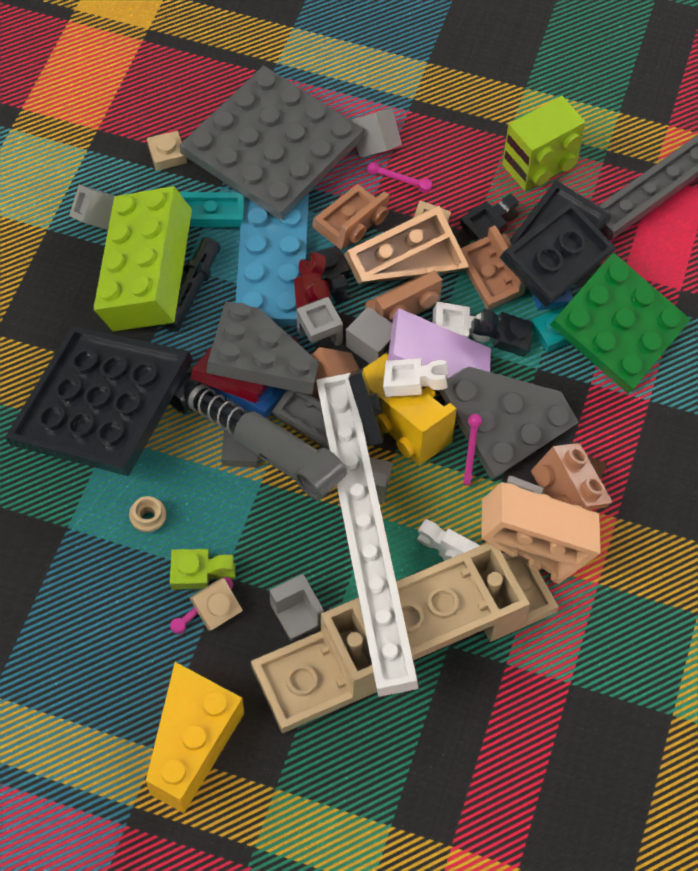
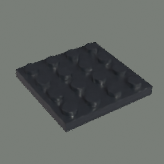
(99, 399)

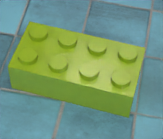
(143, 259)

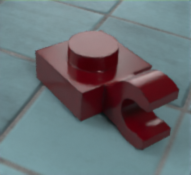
(309, 284)

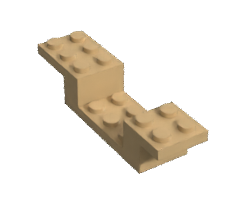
(438, 607)

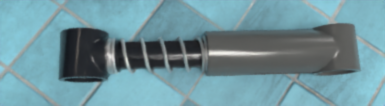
(311, 468)

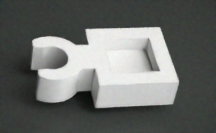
(456, 319)
(409, 376)
(448, 543)

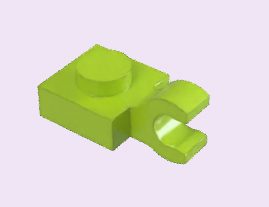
(194, 568)

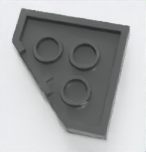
(259, 351)
(513, 413)

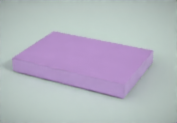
(418, 338)

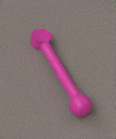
(424, 185)
(474, 421)
(178, 625)

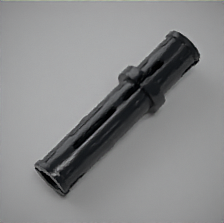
(205, 253)

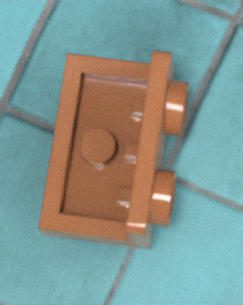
(351, 216)
(488, 273)
(410, 296)
(571, 478)

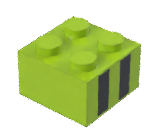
(543, 143)

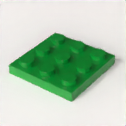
(620, 322)

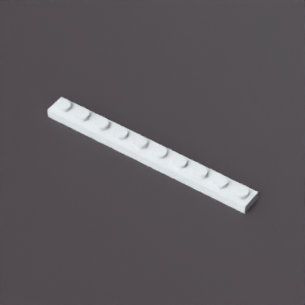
(367, 541)

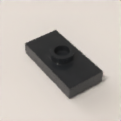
(368, 407)

